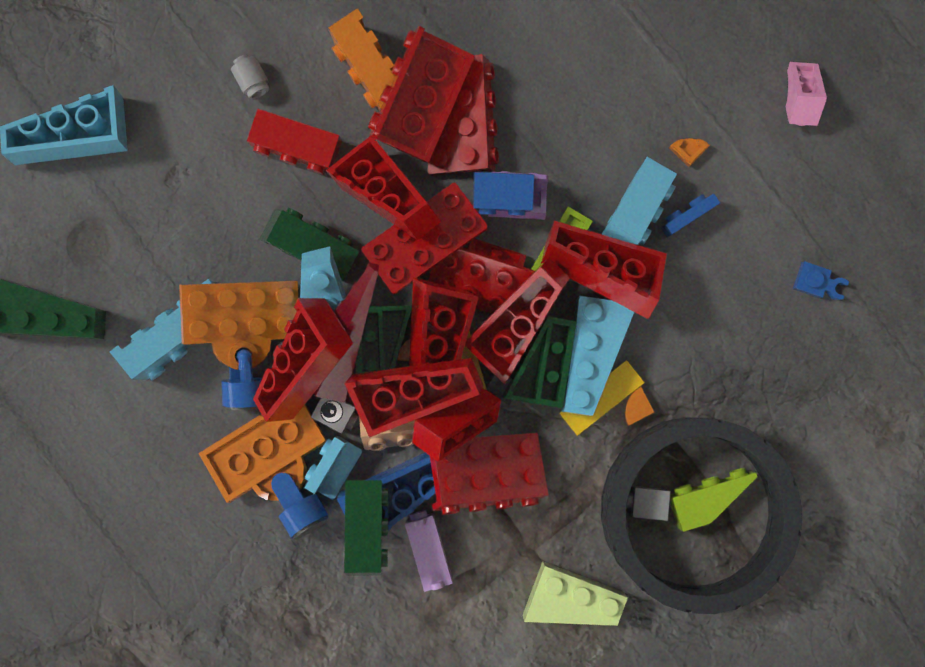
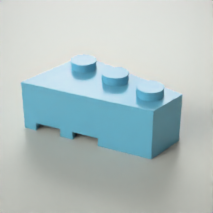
(641, 203)

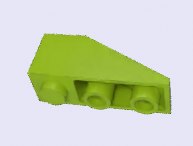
(706, 502)

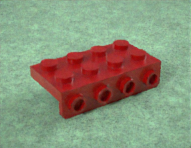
(420, 94)
(470, 128)
(490, 473)

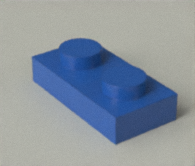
(698, 207)

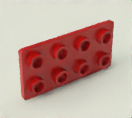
(404, 257)
(483, 271)

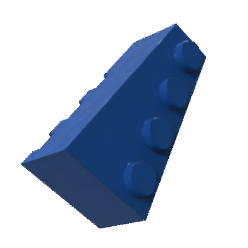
(407, 487)

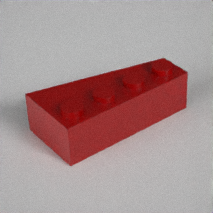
(380, 185)
(439, 322)
(513, 325)
(303, 361)

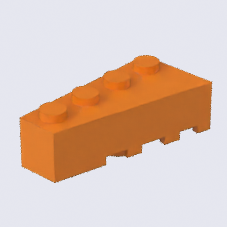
(363, 56)

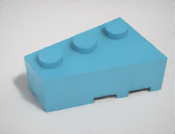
(321, 277)

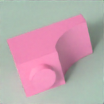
(805, 94)

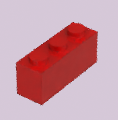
(293, 141)
(455, 425)

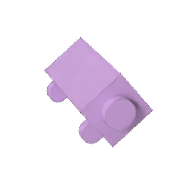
(428, 551)

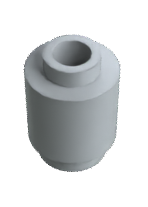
(250, 76)

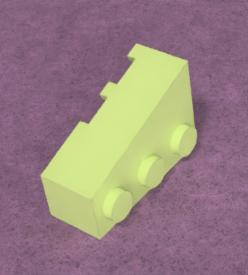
(572, 599)

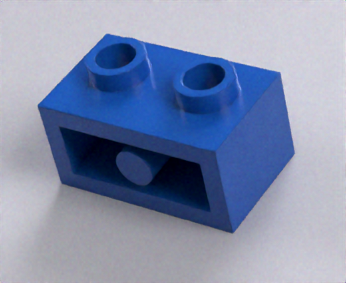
(503, 191)

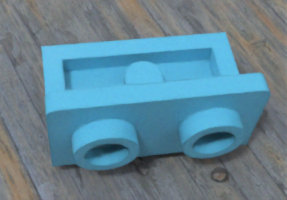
(334, 468)

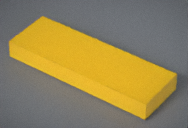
(619, 385)

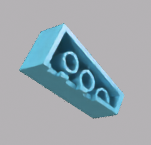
(70, 131)
(153, 346)
(595, 347)

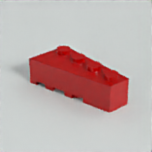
(608, 266)
(408, 393)

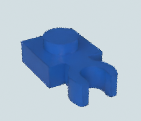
(815, 281)

